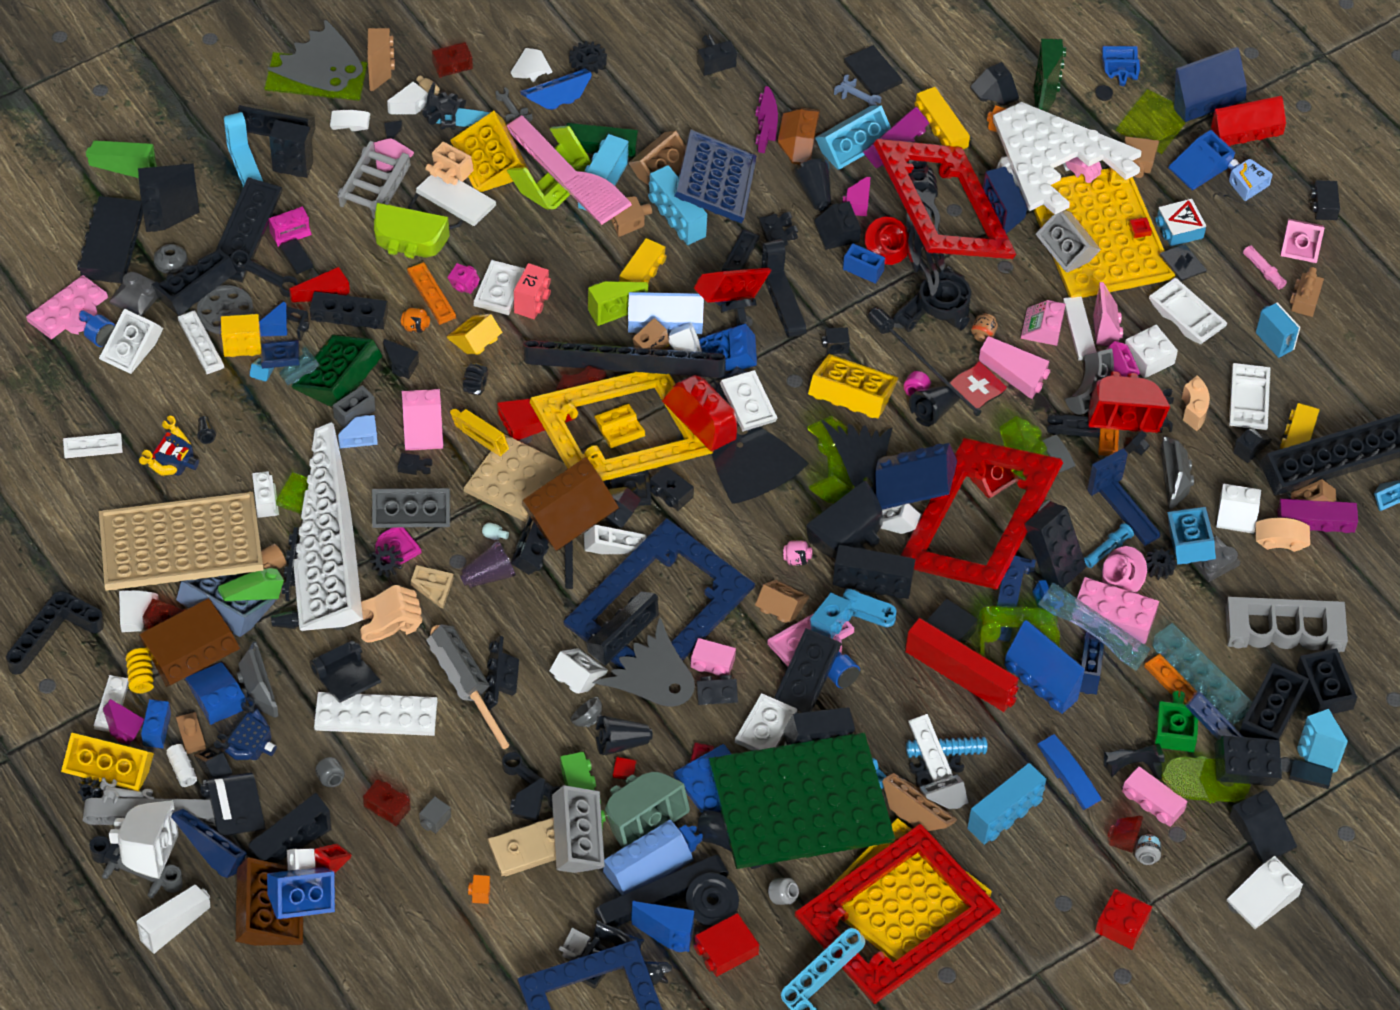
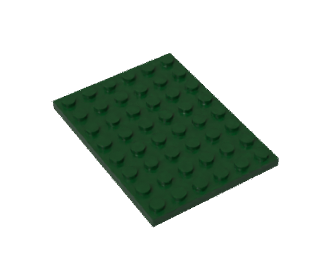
(801, 800)

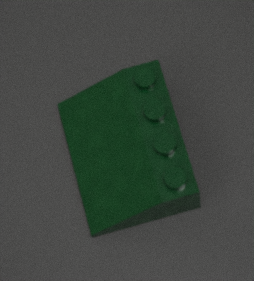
(1048, 72)
(341, 369)

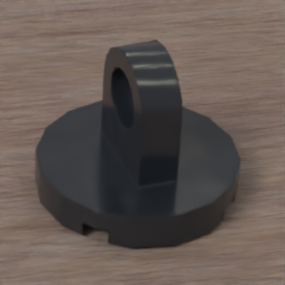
(738, 308)

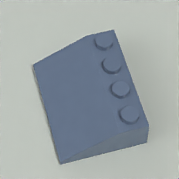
(238, 615)

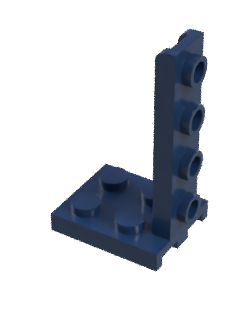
(1104, 479)
(1011, 588)

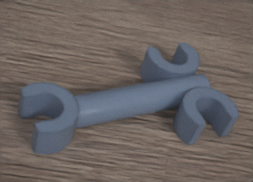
(847, 86)

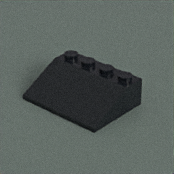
(167, 195)

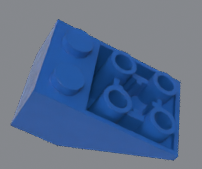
(1202, 160)
(736, 344)

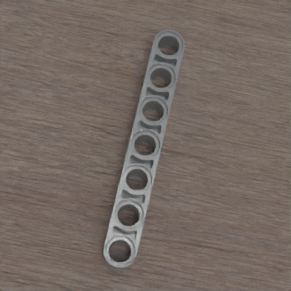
(105, 813)

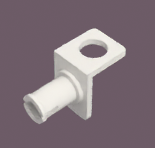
(300, 859)

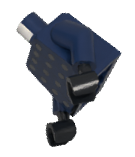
(249, 737)

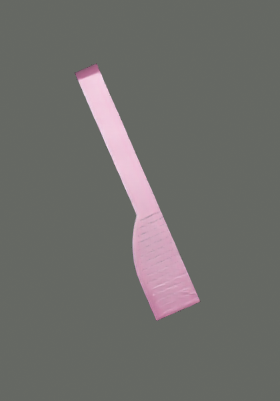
(590, 190)

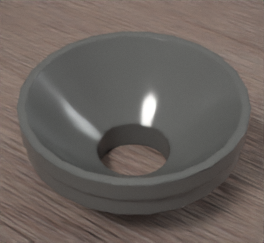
(173, 263)
(587, 713)

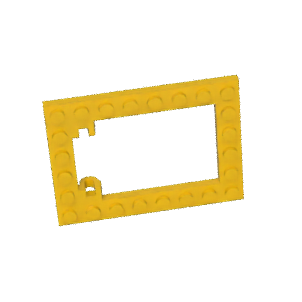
(555, 406)

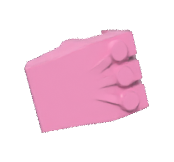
(1080, 167)

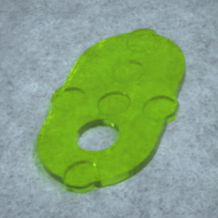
(1197, 781)

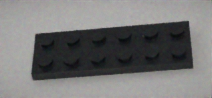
(249, 221)

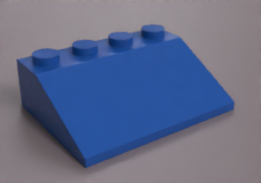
(1045, 668)

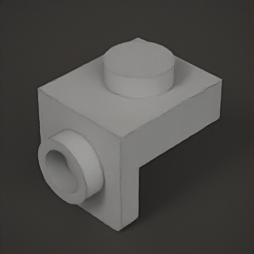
(574, 944)

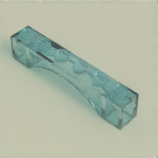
(1117, 640)

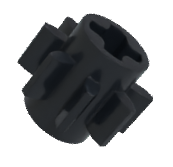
(90, 789)

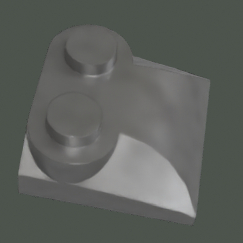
(135, 294)
(1225, 561)

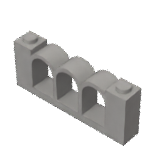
(1240, 634)

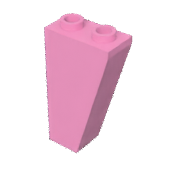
(1015, 365)

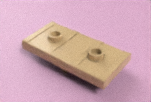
(524, 847)

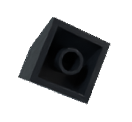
(838, 226)

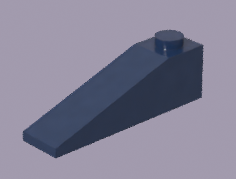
(1092, 663)
(214, 848)

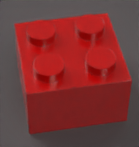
(1123, 919)

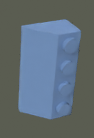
(648, 858)

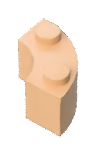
(1197, 402)
(1283, 534)

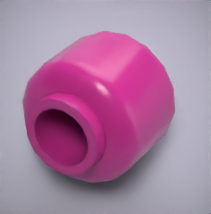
(915, 382)

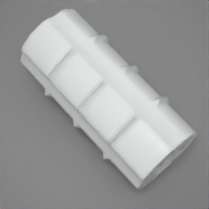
(181, 765)

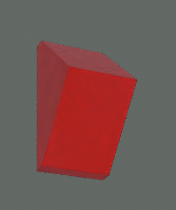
(331, 857)

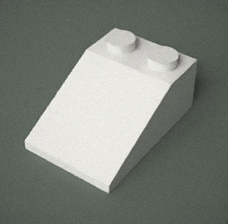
(130, 341)
(1265, 892)

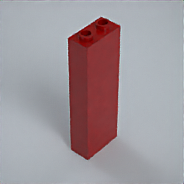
(962, 665)

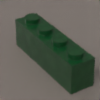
(591, 137)

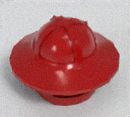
(887, 238)

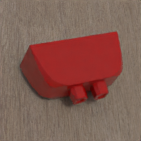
(1127, 404)
(703, 411)

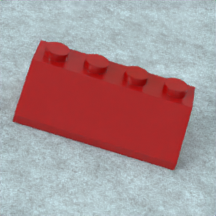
(1250, 121)
(731, 284)

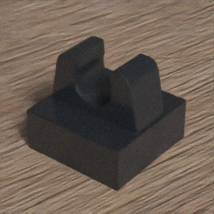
(1138, 444)

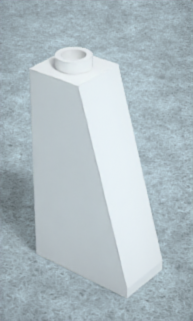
(172, 917)

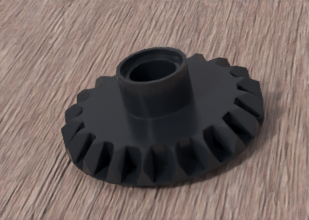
(713, 886)

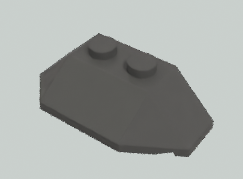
(1176, 471)
(256, 682)

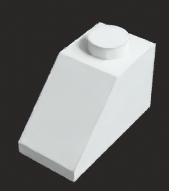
(408, 101)
(900, 519)

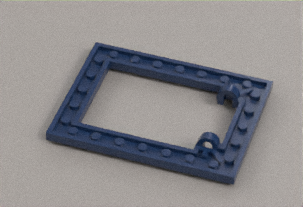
(727, 592)
(623, 956)

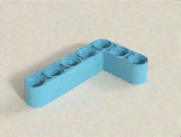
(239, 149)
(819, 979)

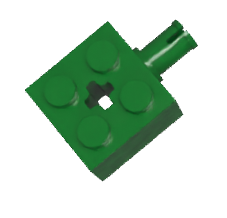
(1176, 725)

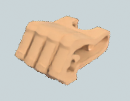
(390, 611)

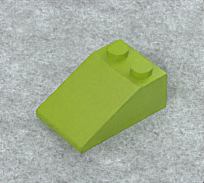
(611, 299)

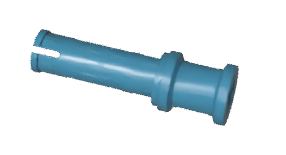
(1114, 540)

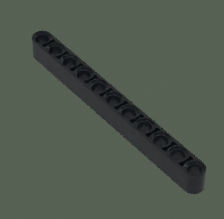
(625, 358)

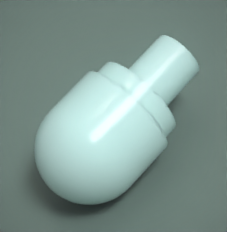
(494, 531)

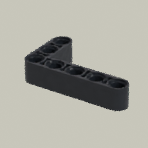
(780, 291)
(47, 627)

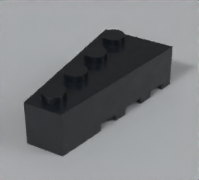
(293, 831)

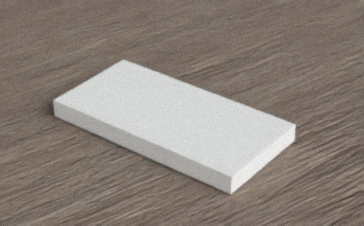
(457, 199)

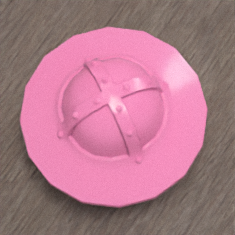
(1125, 569)

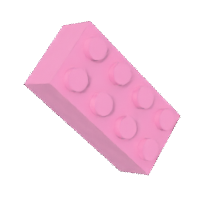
(1121, 607)

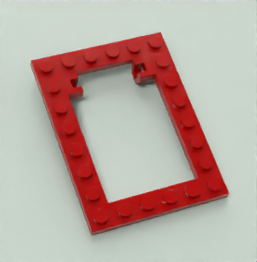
(895, 158)
(1039, 474)
(824, 911)

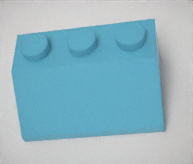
(1322, 741)

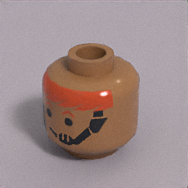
(984, 326)

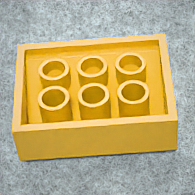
(491, 152)
(852, 386)

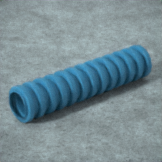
(952, 746)

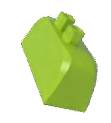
(409, 231)

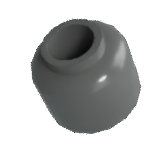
(330, 772)

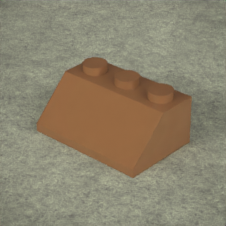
(380, 56)
(664, 151)

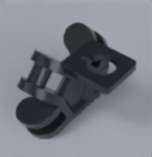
(444, 105)

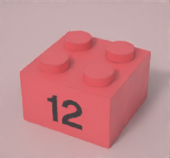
(532, 291)

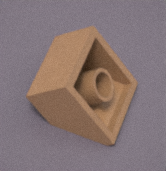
(781, 601)

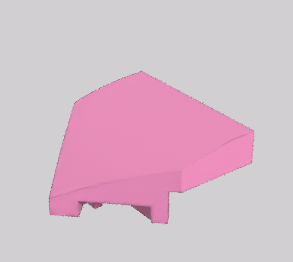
(391, 149)

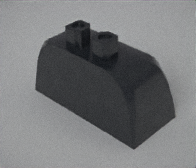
(847, 522)

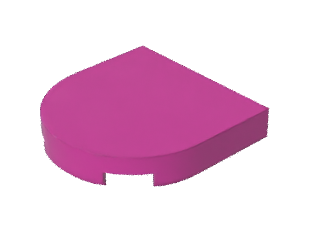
(402, 541)

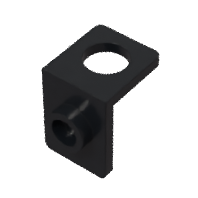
(304, 323)

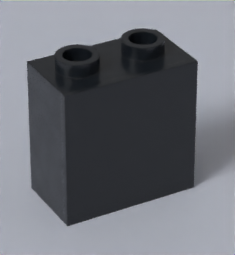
(954, 621)

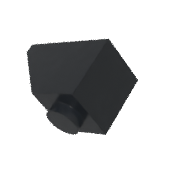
(400, 358)
(1250, 444)
(213, 763)
(529, 801)

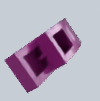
(767, 118)

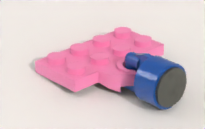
(75, 311)
(844, 669)

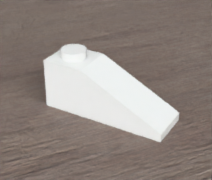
(611, 541)

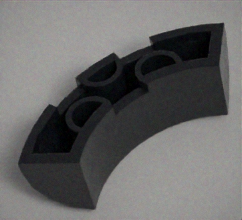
(714, 831)

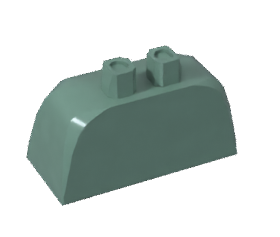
(645, 805)

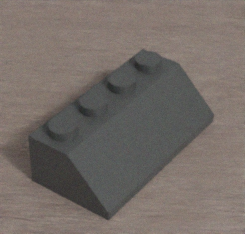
(410, 508)

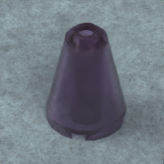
(488, 567)

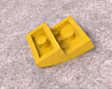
(619, 426)

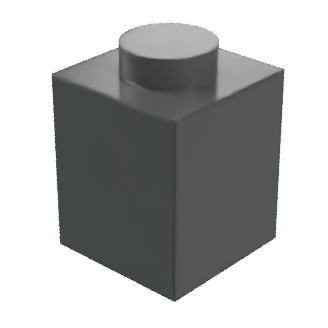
(435, 815)

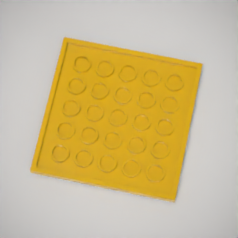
(903, 904)

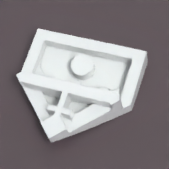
(531, 65)

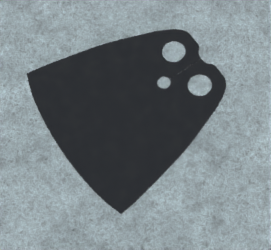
(757, 466)

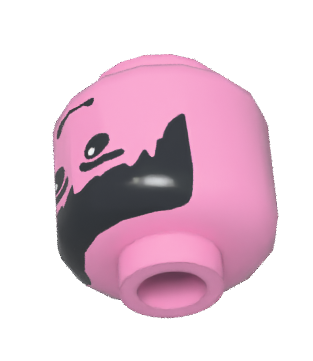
(797, 552)

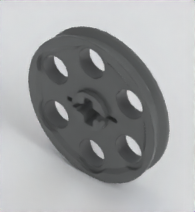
(223, 302)

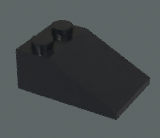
(1263, 826)

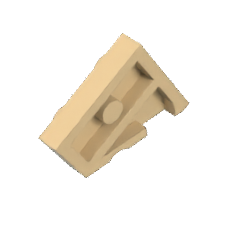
(432, 584)

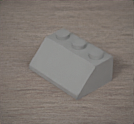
(1067, 241)

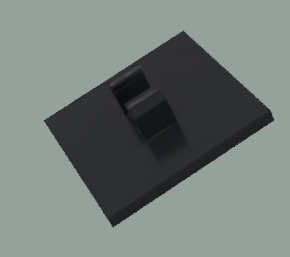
(1183, 262)

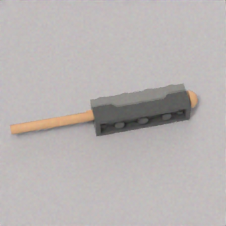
(462, 672)

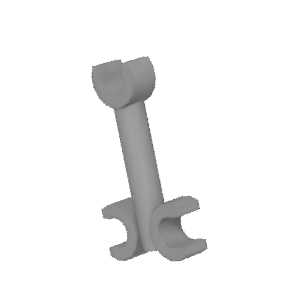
(110, 791)

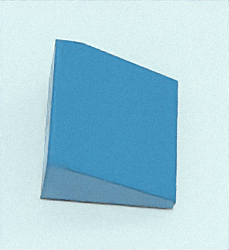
(259, 373)

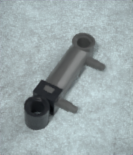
(112, 860)

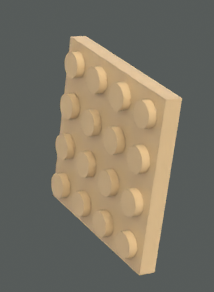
(513, 477)

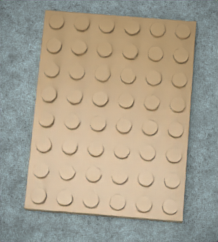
(180, 541)

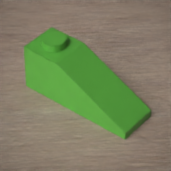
(253, 586)

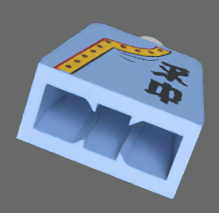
(1248, 178)

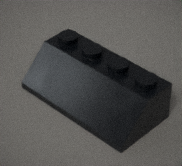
(261, 119)
(623, 627)

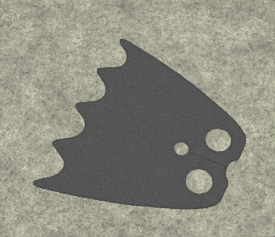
(314, 59)

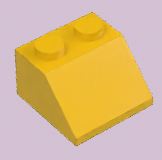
(475, 334)

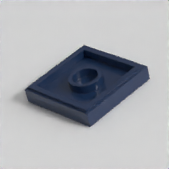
(280, 354)

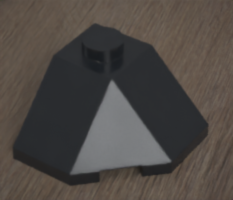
(996, 85)
(627, 503)

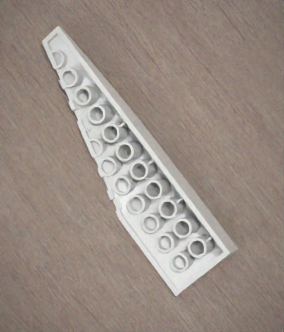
(326, 551)

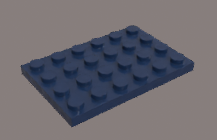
(715, 176)

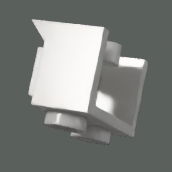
(265, 495)

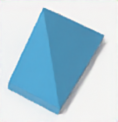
(1387, 494)

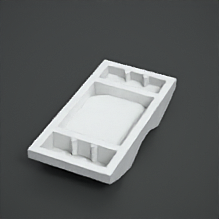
(1187, 311)
(1249, 396)

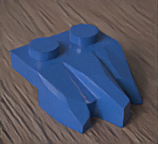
(1121, 62)

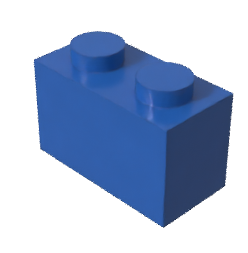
(864, 263)
(156, 723)

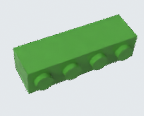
(576, 773)

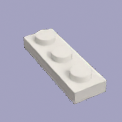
(92, 445)
(116, 691)

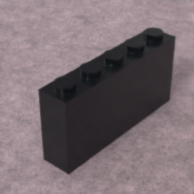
(110, 239)

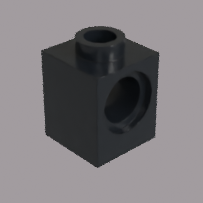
(836, 340)

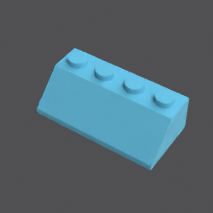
(851, 137)

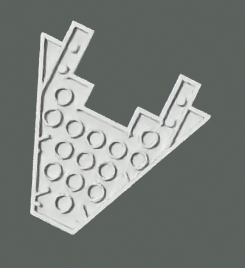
(1043, 141)

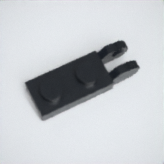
(1071, 426)

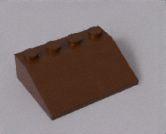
(570, 504)
(188, 642)
(254, 913)

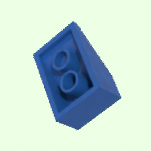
(216, 692)
(665, 924)

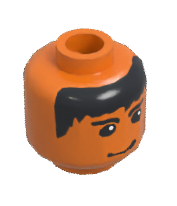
(415, 320)

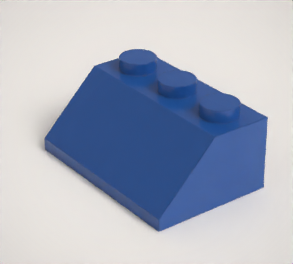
(301, 892)

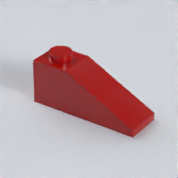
(329, 282)

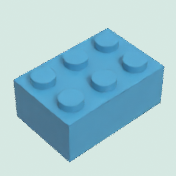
(1191, 535)

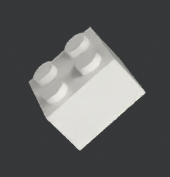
(1152, 351)

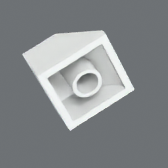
(1238, 508)
(577, 670)

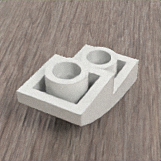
(350, 119)

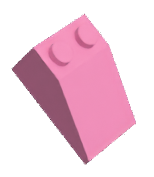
(1106, 318)
(422, 419)

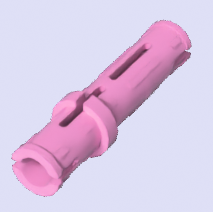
(1270, 273)

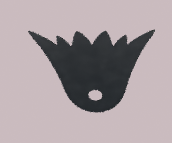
(860, 451)

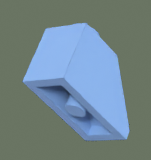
(359, 432)

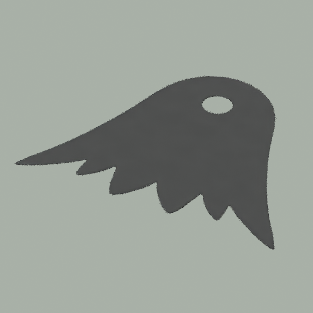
(654, 672)

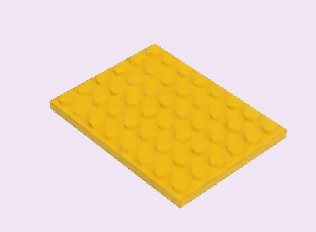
(1105, 215)

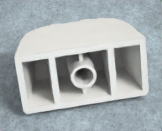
(146, 837)

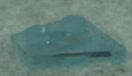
(308, 364)

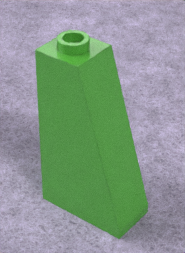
(121, 156)

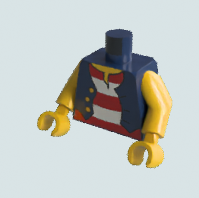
(172, 453)

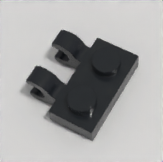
(773, 230)

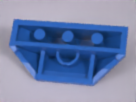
(560, 90)

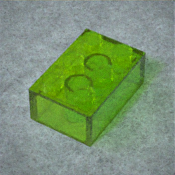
(1022, 436)

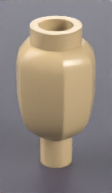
(426, 83)

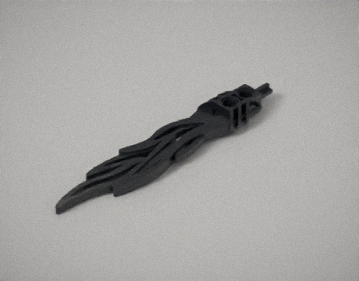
(926, 187)

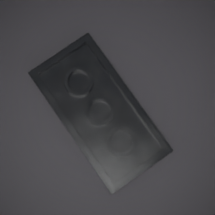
(808, 671)

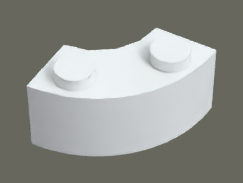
(685, 338)

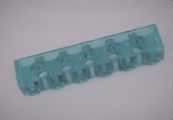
(1198, 664)

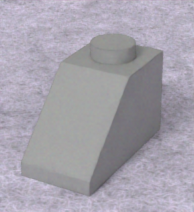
(946, 792)

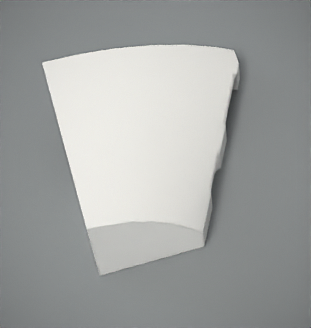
(132, 607)

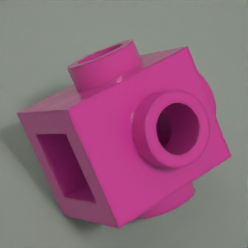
(464, 278)

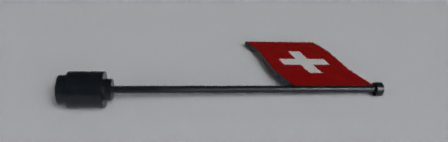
(973, 386)

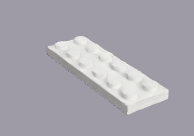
(377, 714)

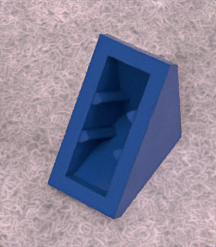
(275, 322)

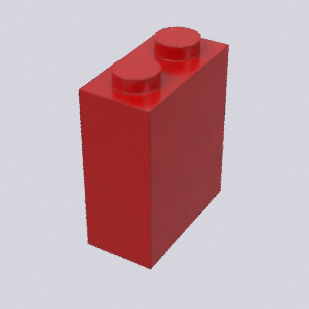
(726, 945)

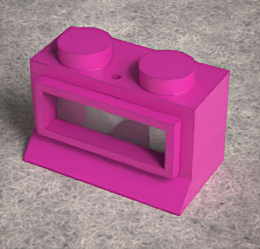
(289, 226)

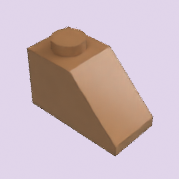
(1316, 492)

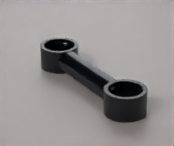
(262, 272)
(526, 774)

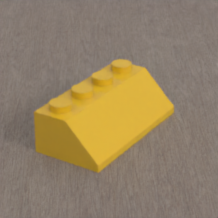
(106, 760)

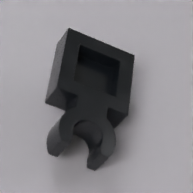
(411, 464)

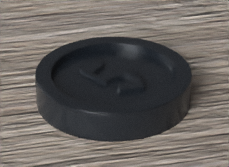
(1104, 93)

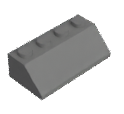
(577, 829)

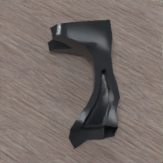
(1150, 755)

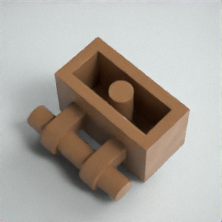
(1307, 293)

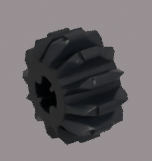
(475, 379)
(385, 553)
(1160, 563)

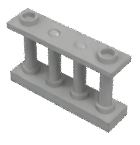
(384, 192)

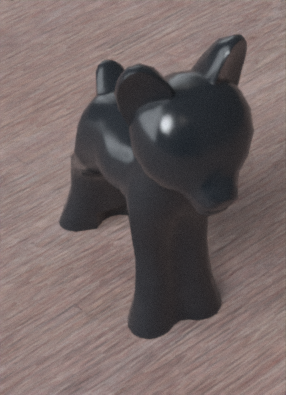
(618, 937)

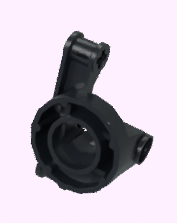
(949, 304)

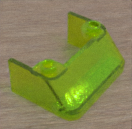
(838, 482)
(994, 617)

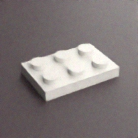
(498, 287)
(748, 400)
(765, 724)

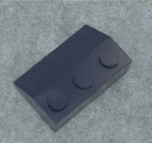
(1005, 197)

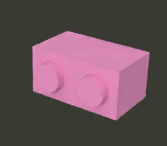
(713, 657)

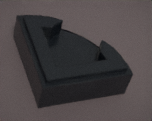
(392, 129)

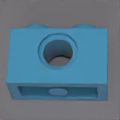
(831, 616)

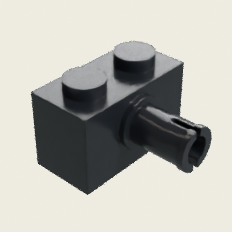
(716, 56)

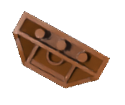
(798, 134)

